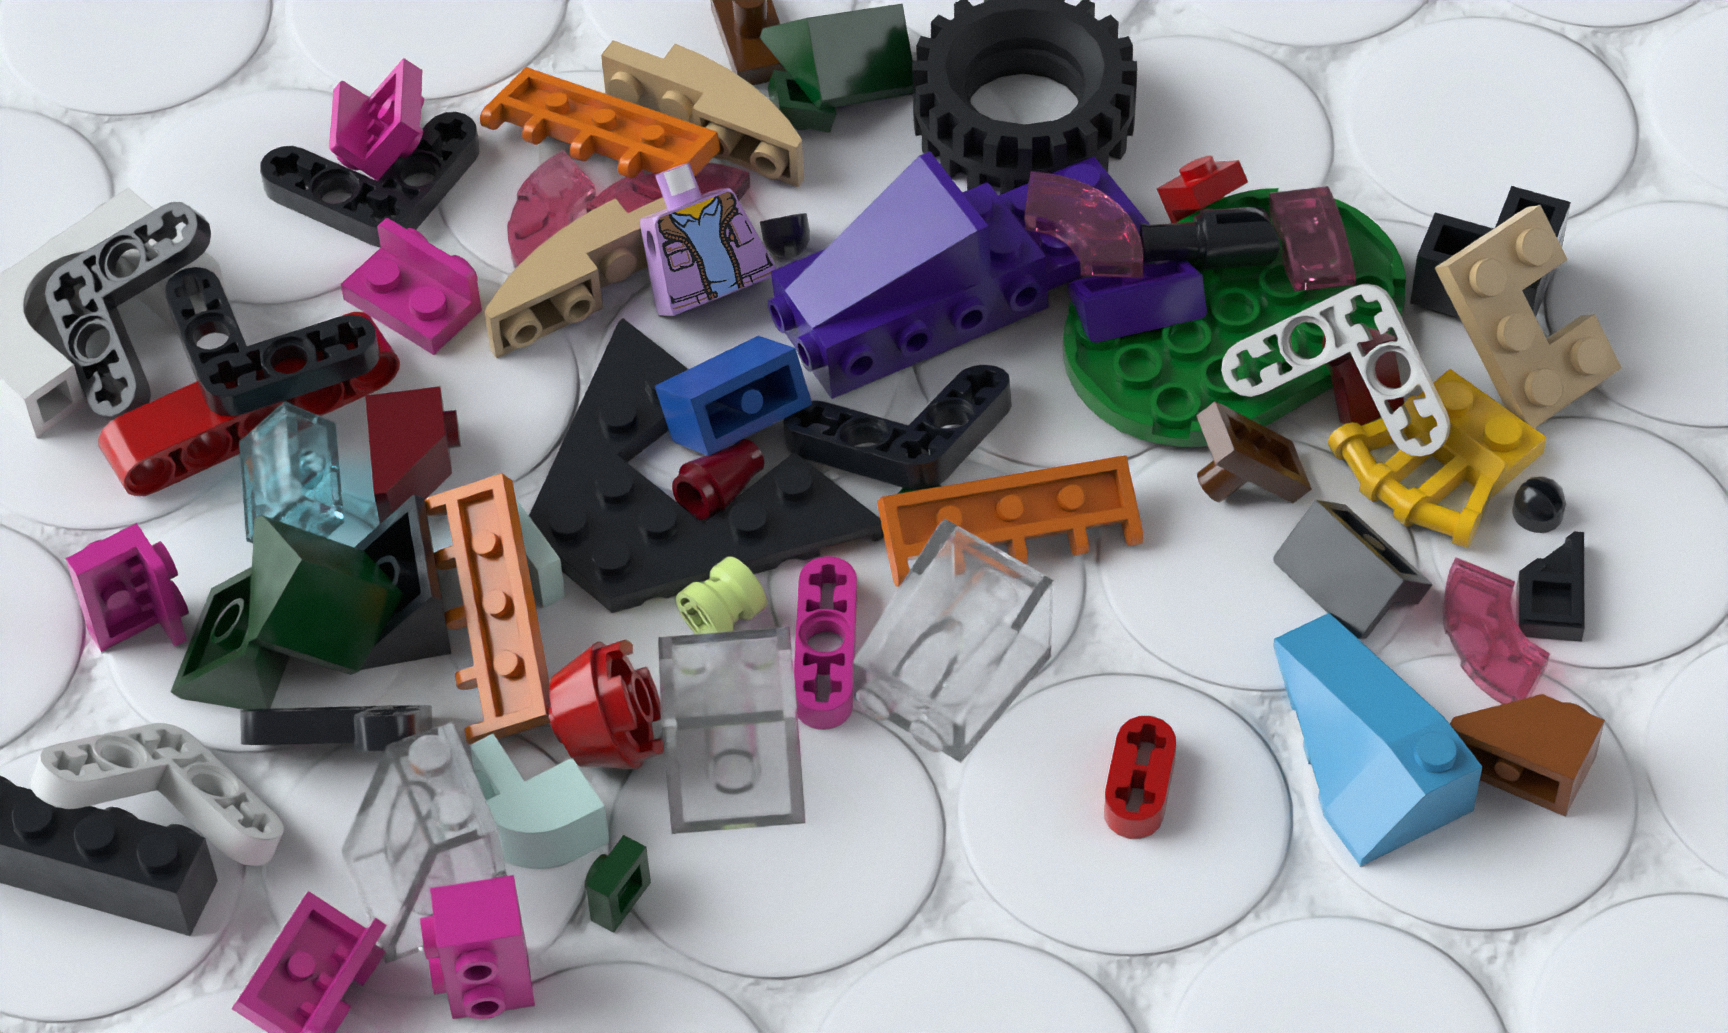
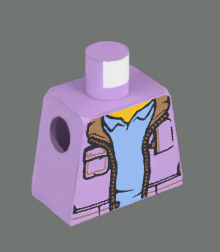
(699, 245)

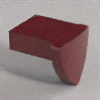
(1350, 391)

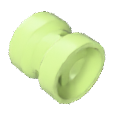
(723, 599)

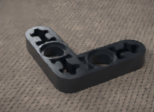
(384, 197)
(106, 291)
(240, 362)
(901, 456)
(365, 726)

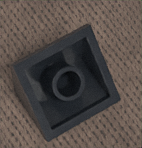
(406, 555)

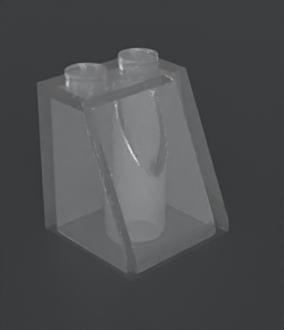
(955, 642)
(730, 730)
(419, 831)

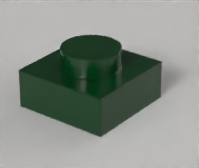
(797, 106)
(617, 883)

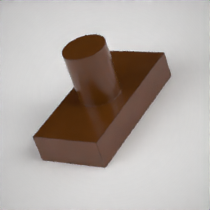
(740, 30)
(1246, 453)

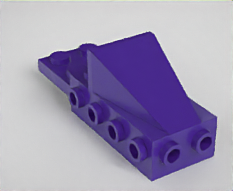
(923, 275)

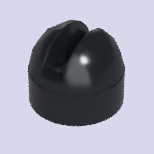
(785, 229)
(1534, 505)

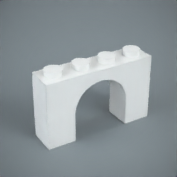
(35, 378)

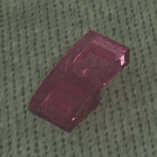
(1312, 238)

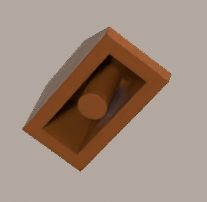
(1533, 748)

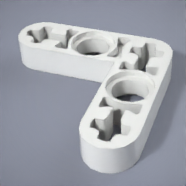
(1342, 338)
(174, 764)

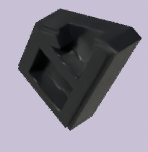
(1552, 593)

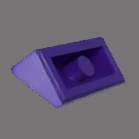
(1126, 306)

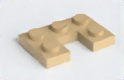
(1486, 287)

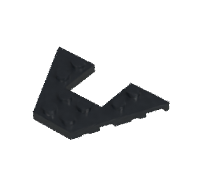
(632, 539)

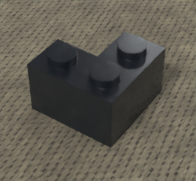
(1450, 235)

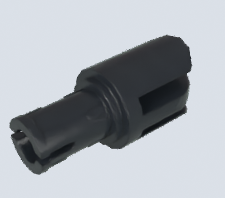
(1214, 239)

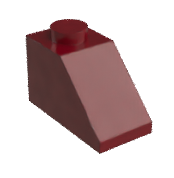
(409, 445)

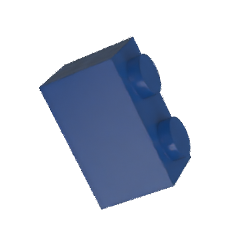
(733, 395)

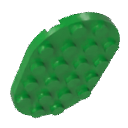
(1168, 375)

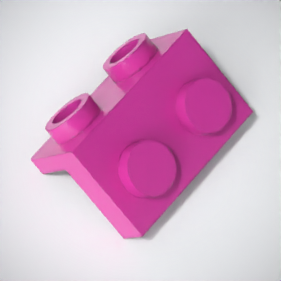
(379, 128)
(127, 588)
(310, 970)

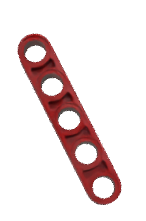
(183, 436)

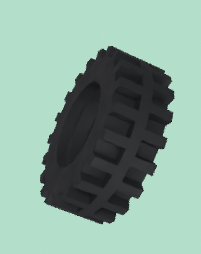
(1017, 39)

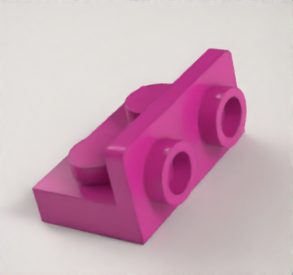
(415, 288)

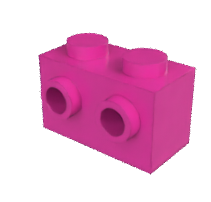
(478, 948)

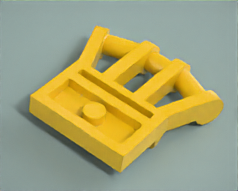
(1483, 447)

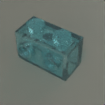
(292, 472)

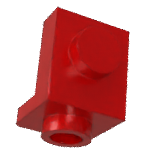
(1200, 185)

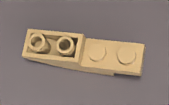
(711, 96)
(565, 276)

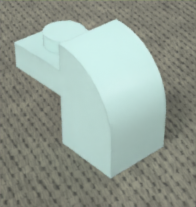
(542, 818)

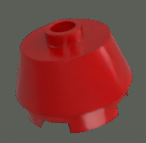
(605, 708)

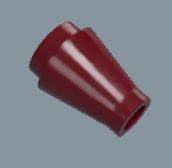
(717, 479)

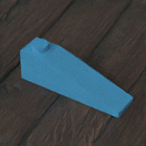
(1375, 745)

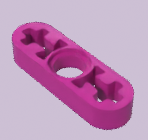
(837, 663)

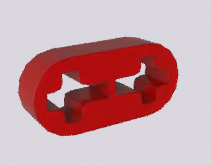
(1127, 774)

